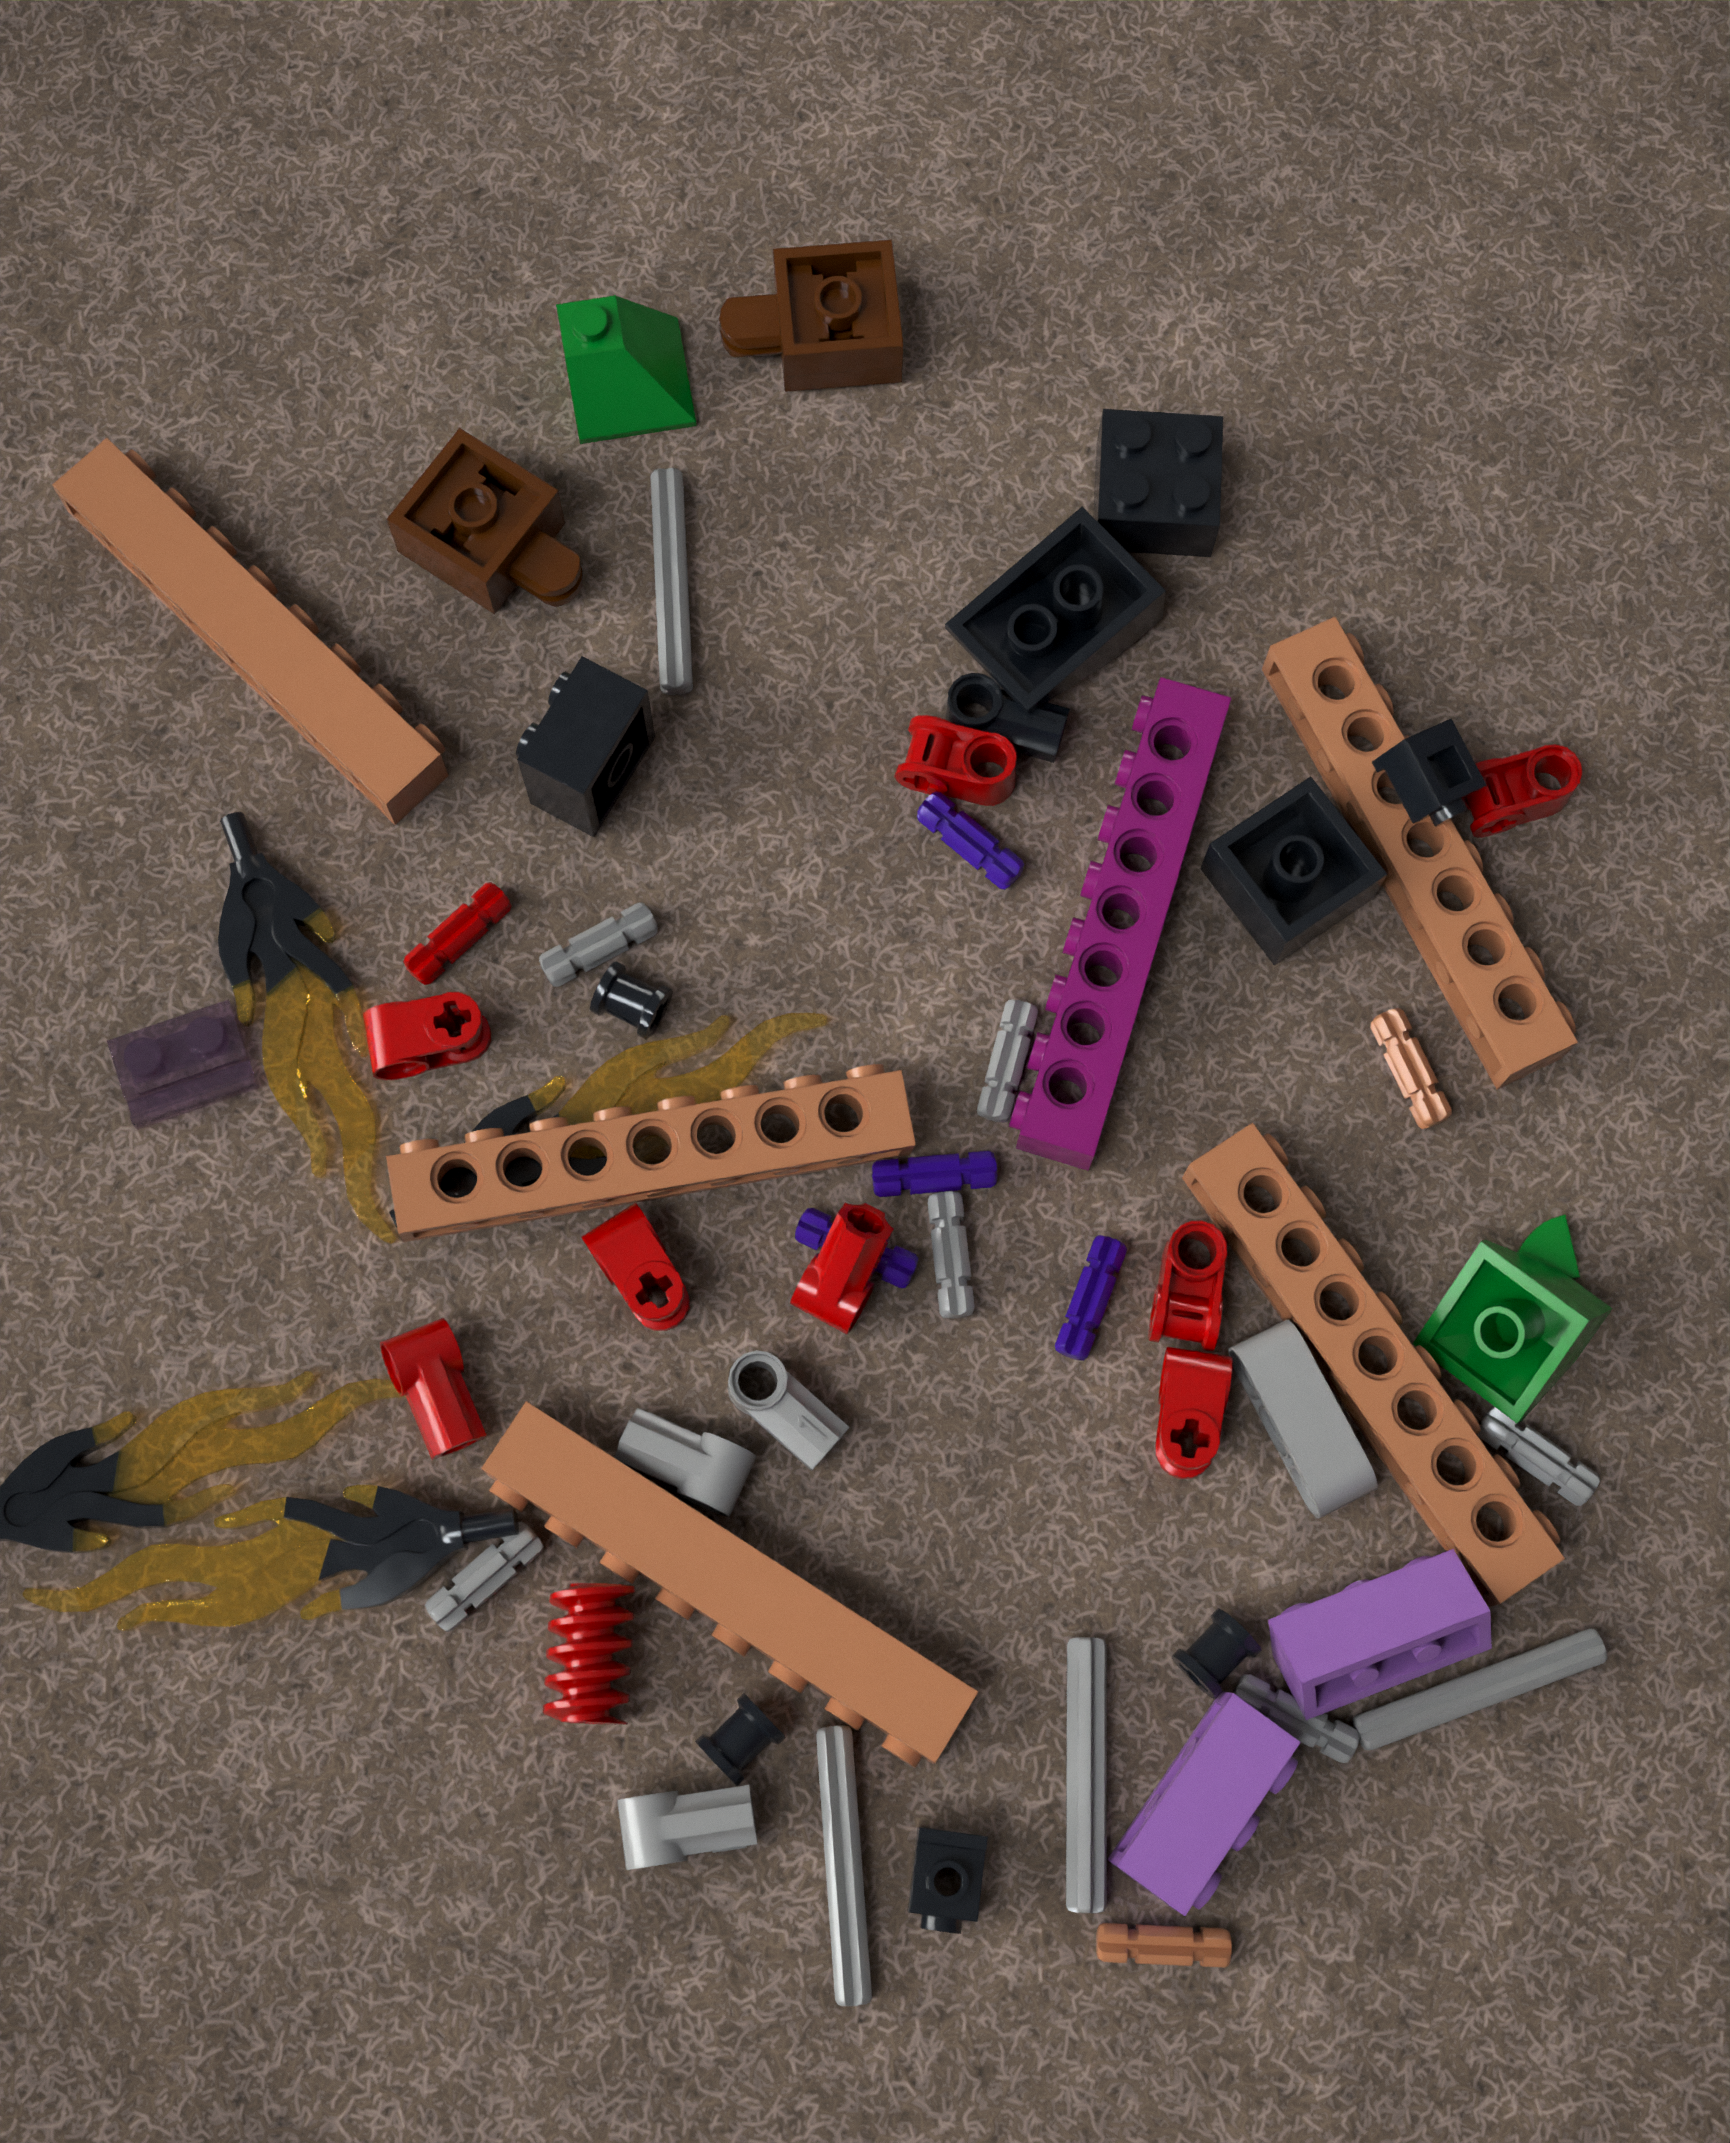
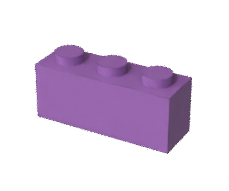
(1380, 1633)
(1206, 1803)

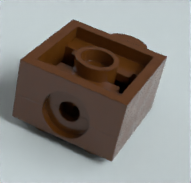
(828, 317)
(486, 527)

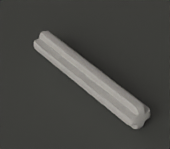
(671, 582)
(1480, 1689)
(1086, 1775)
(843, 1866)

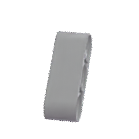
(1303, 1418)

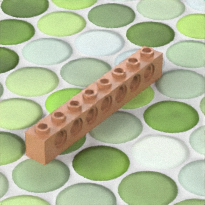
(1504, 1045)
(427, 1212)
(1372, 1399)

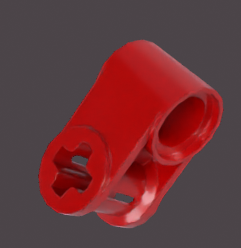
(952, 760)
(1514, 793)
(415, 1035)
(634, 1262)
(1187, 1299)
(1192, 1400)

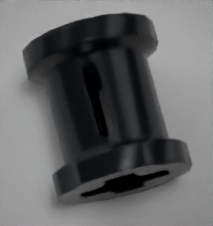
(631, 1000)
(1216, 1653)
(740, 1739)

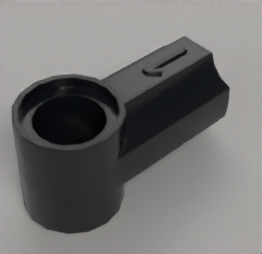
(1031, 734)

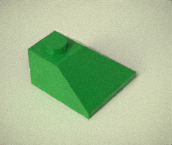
(624, 369)
(1511, 1327)

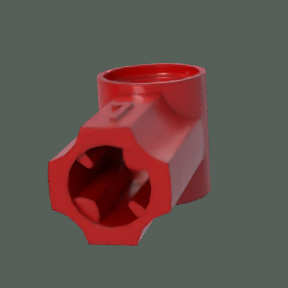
(840, 1275)
(428, 1370)

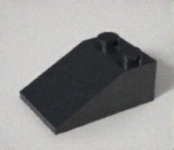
(1059, 613)

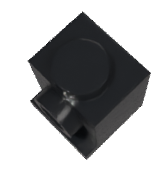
(1432, 773)
(940, 1850)

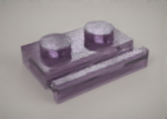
(182, 1064)

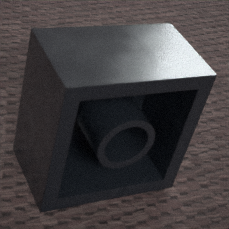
(1159, 481)
(586, 745)
(1292, 870)

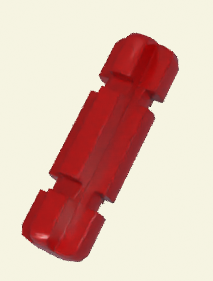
(457, 933)

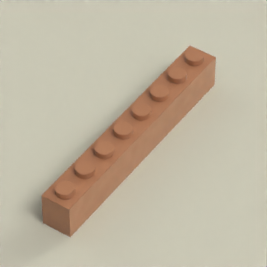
(253, 630)
(731, 1584)

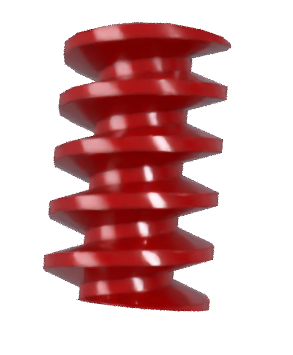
(588, 1653)

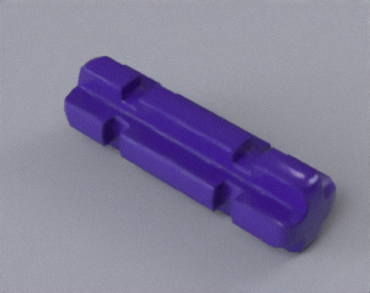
(970, 840)
(934, 1173)
(895, 1265)
(1090, 1297)

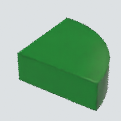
(1552, 1246)

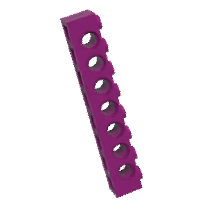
(1193, 723)

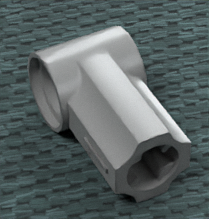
(790, 1413)
(701, 1468)
(670, 1826)

